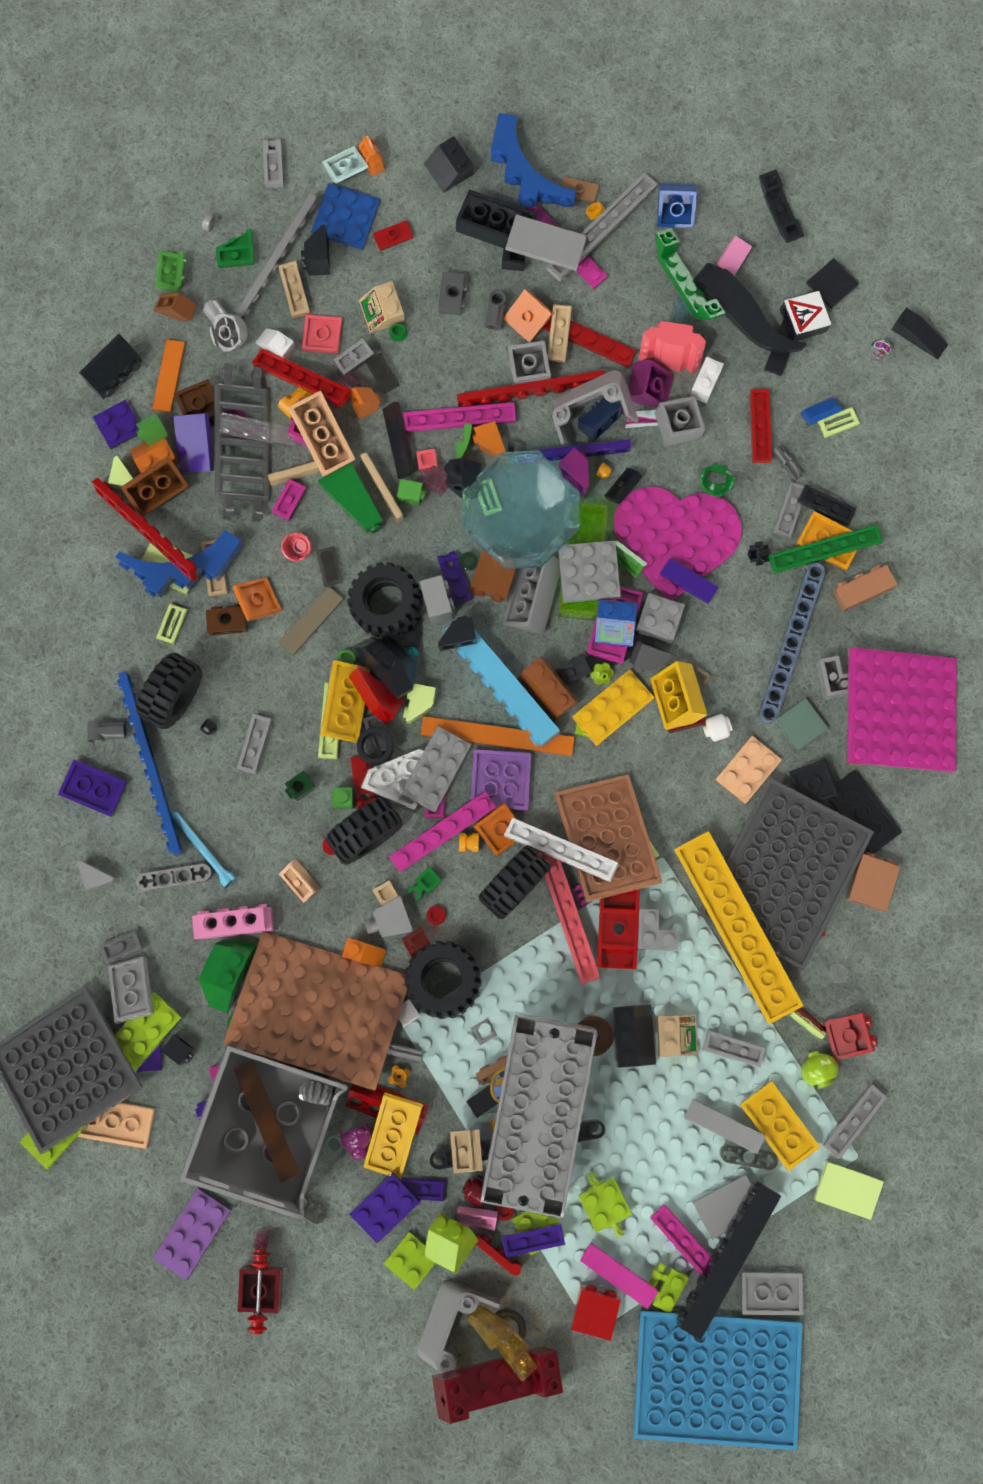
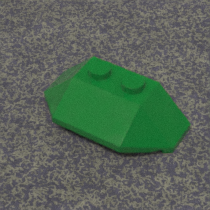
(226, 970)

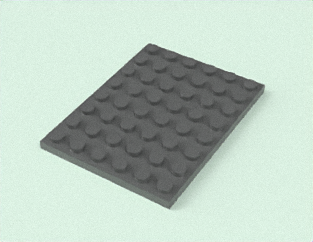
(794, 867)

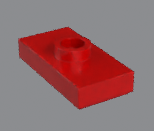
(393, 235)

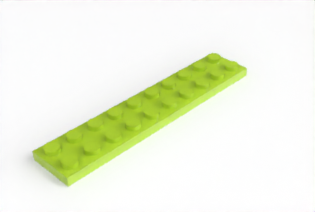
(138, 1041)

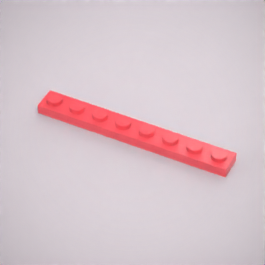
(570, 921)

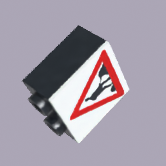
(806, 316)

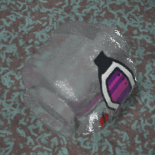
(878, 352)

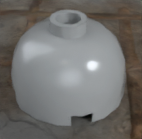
(228, 331)

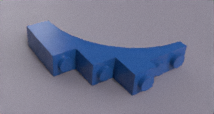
(519, 172)
(159, 576)

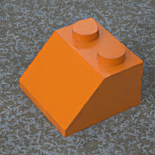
(147, 456)

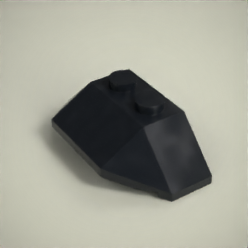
(388, 663)

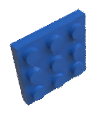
(346, 215)

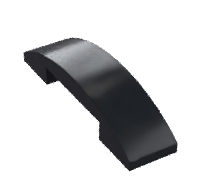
(779, 207)

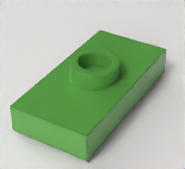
(629, 560)

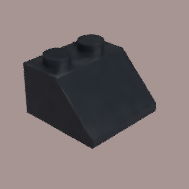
(449, 164)
(316, 253)

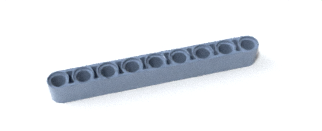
(795, 635)

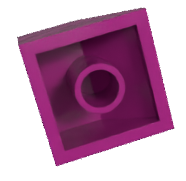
(649, 383)
(575, 470)

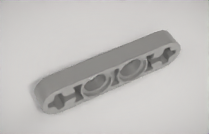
(174, 877)

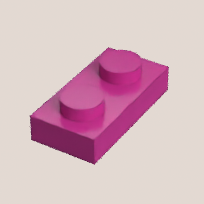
(289, 500)

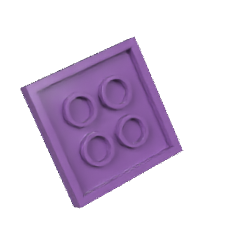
(503, 777)

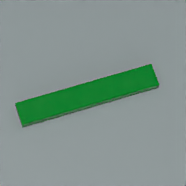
(825, 549)

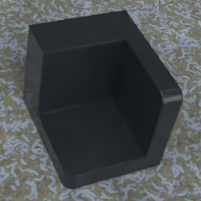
(512, 260)

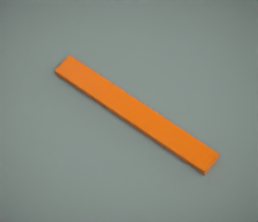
(496, 736)

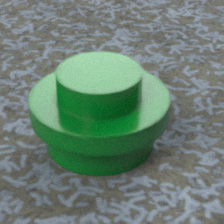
(398, 332)

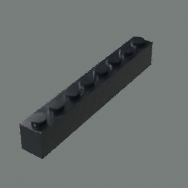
(728, 1260)

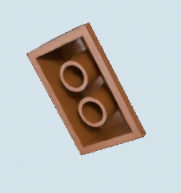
(154, 486)
(547, 689)

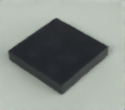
(832, 283)
(815, 781)

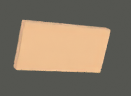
(122, 1125)

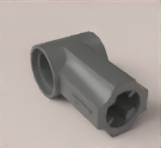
(495, 311)
(105, 731)

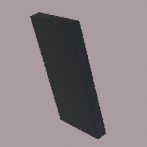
(861, 806)

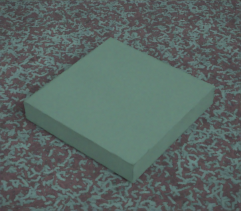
(801, 724)

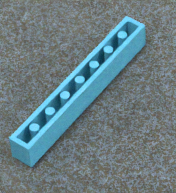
(510, 691)

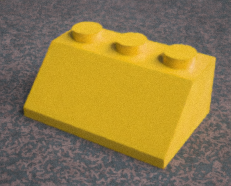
(678, 695)

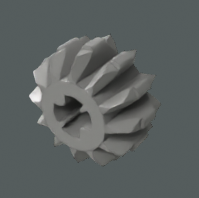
(315, 1092)

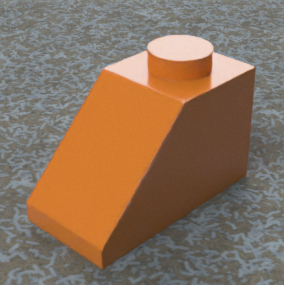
(364, 401)
(488, 439)
(363, 952)

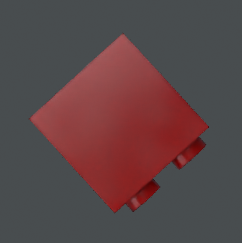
(595, 1312)

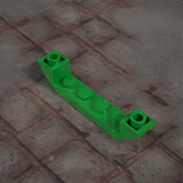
(667, 245)

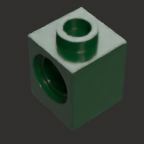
(303, 778)

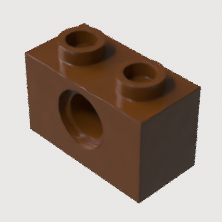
(215, 617)

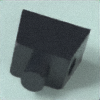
(461, 474)

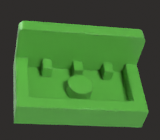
(169, 271)

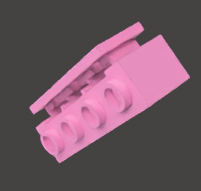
(263, 923)

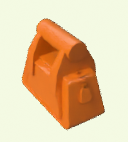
(371, 155)

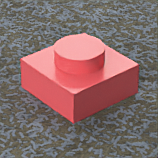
(426, 459)

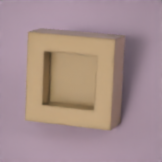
(385, 893)

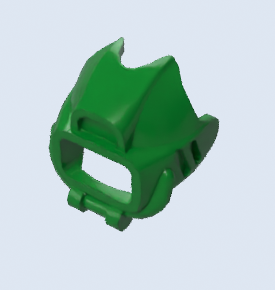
(716, 489)

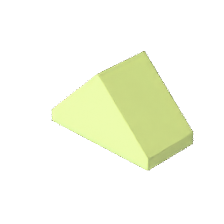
(119, 474)

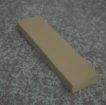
(311, 621)

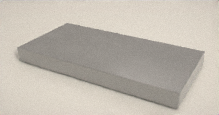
(546, 242)

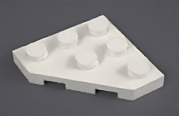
(391, 778)

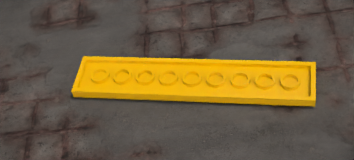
(738, 928)

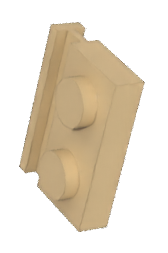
(466, 1151)

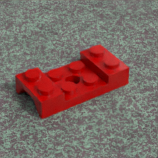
(613, 949)

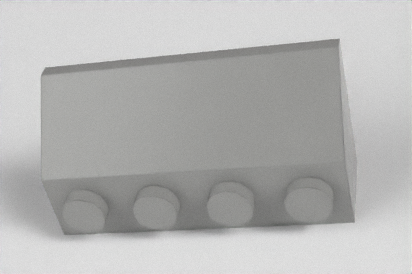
(532, 597)

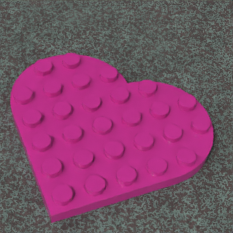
(693, 532)

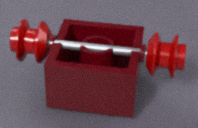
(259, 1290)

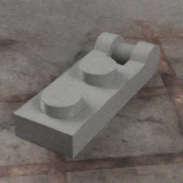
(273, 163)

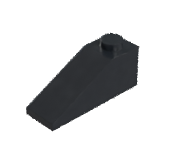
(919, 333)

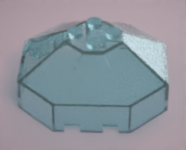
(521, 510)

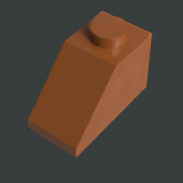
(175, 306)

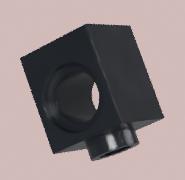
(178, 1050)

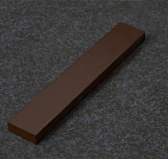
(266, 1121)

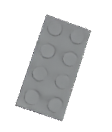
(435, 769)

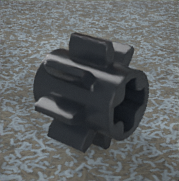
(759, 553)

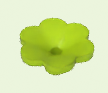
(600, 670)

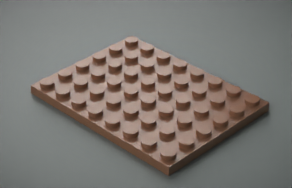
(317, 1011)

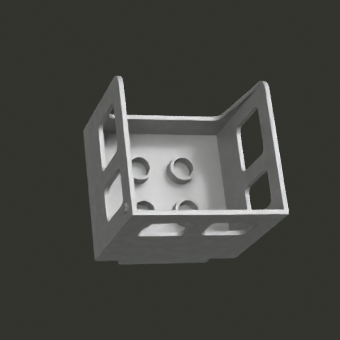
(230, 1150)

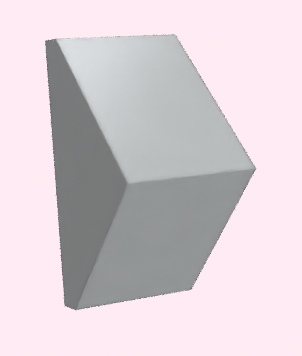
(93, 877)

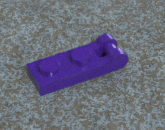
(455, 578)

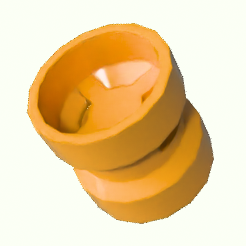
(469, 842)

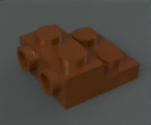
(197, 400)

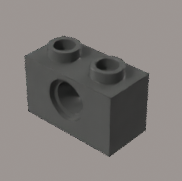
(452, 283)

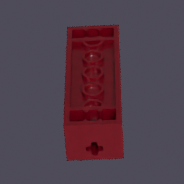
(493, 1383)

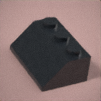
(111, 367)
(633, 1036)

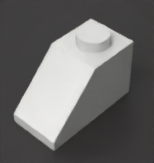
(276, 343)

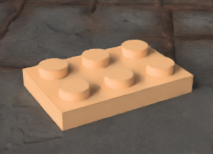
(748, 769)

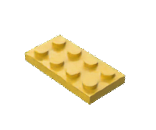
(343, 705)
(613, 707)
(780, 1125)
(393, 1135)

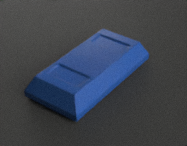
(821, 411)

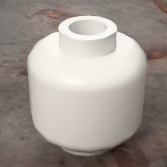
(717, 727)

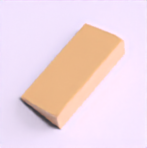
(299, 880)

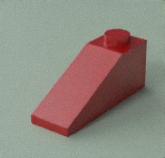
(375, 695)

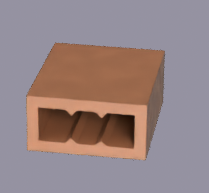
(873, 882)

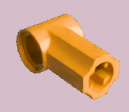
(291, 399)

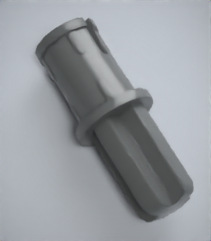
(787, 462)

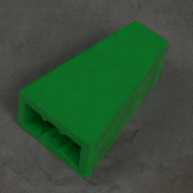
(350, 494)

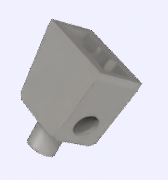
(390, 919)

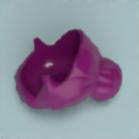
(356, 1141)

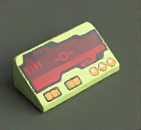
(809, 1022)

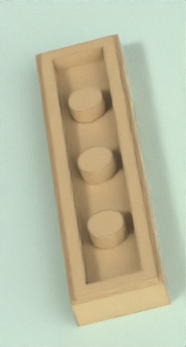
(382, 487)

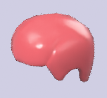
(295, 540)

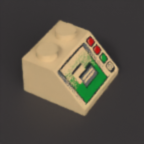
(382, 307)
(676, 1035)

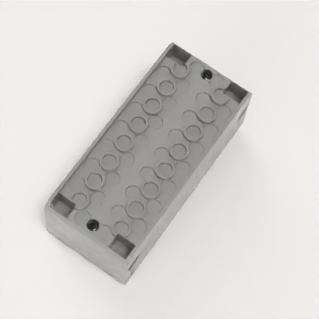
(539, 1115)

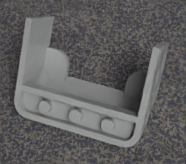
(610, 386)
(449, 1300)

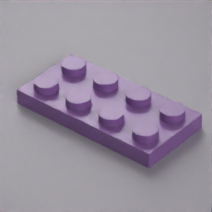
(192, 1233)

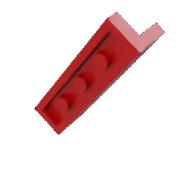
(370, 1097)

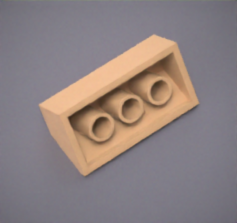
(321, 433)

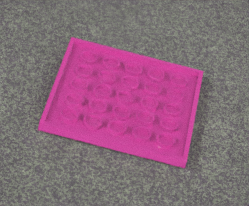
(901, 710)

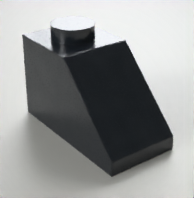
(458, 634)

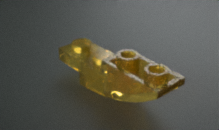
(502, 1336)

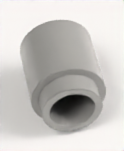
(212, 309)

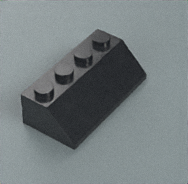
(488, 218)

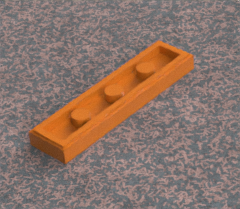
(168, 376)

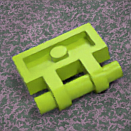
(670, 1288)

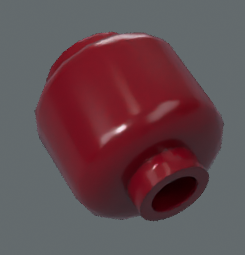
(472, 1190)

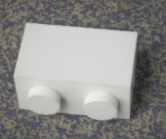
(706, 380)

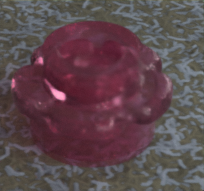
(261, 1240)

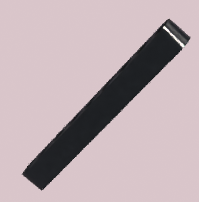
(485, 1144)

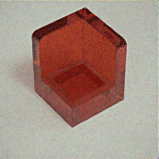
(415, 941)

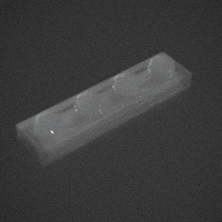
(254, 429)

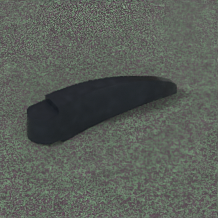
(742, 309)

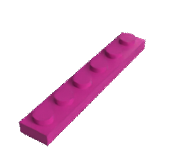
(587, 267)
(457, 417)
(442, 831)

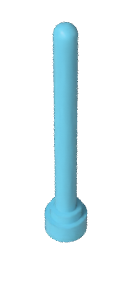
(224, 876)

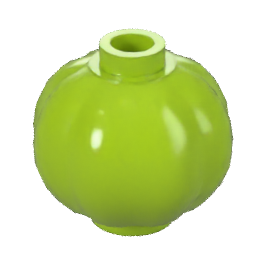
(819, 1069)

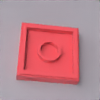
(322, 334)

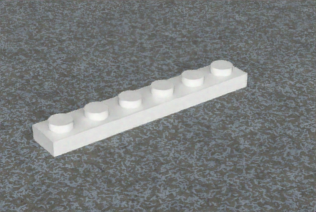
(561, 849)

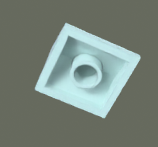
(345, 167)

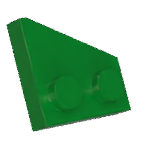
(236, 252)

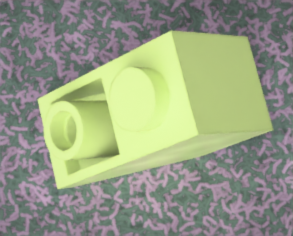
(420, 703)

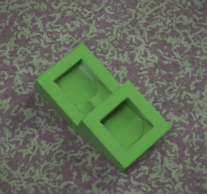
(463, 447)

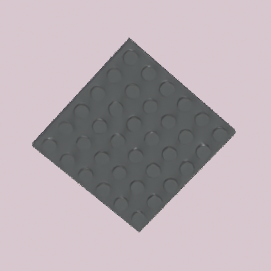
(65, 1070)

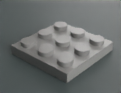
(589, 571)

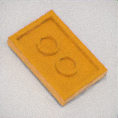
(821, 528)

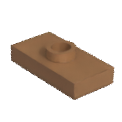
(584, 190)

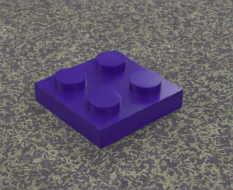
(117, 424)

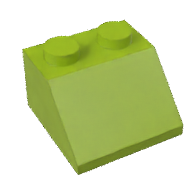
(449, 1243)

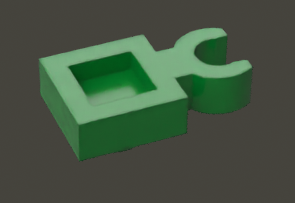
(426, 882)

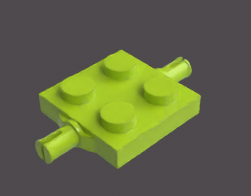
(605, 1204)

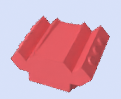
(673, 346)

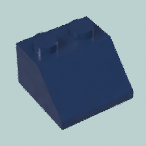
(599, 418)

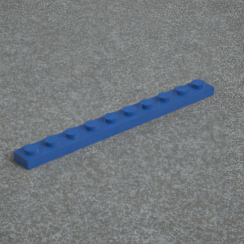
(151, 773)

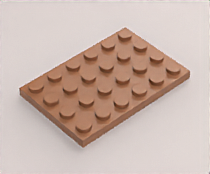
(609, 823)

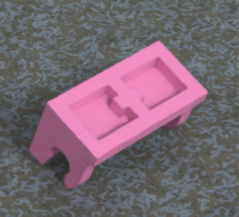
(733, 255)

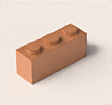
(864, 587)

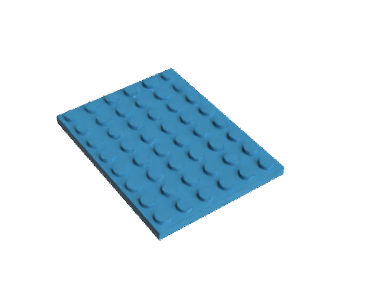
(721, 1390)

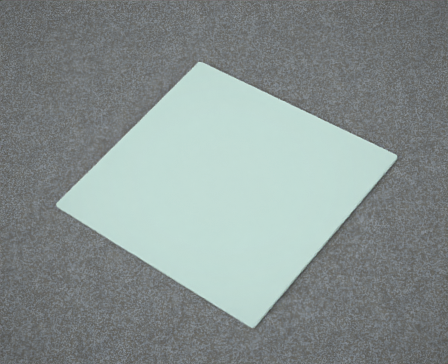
(646, 1138)

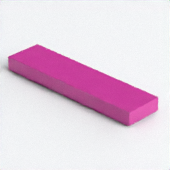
(681, 1238)
(619, 1275)

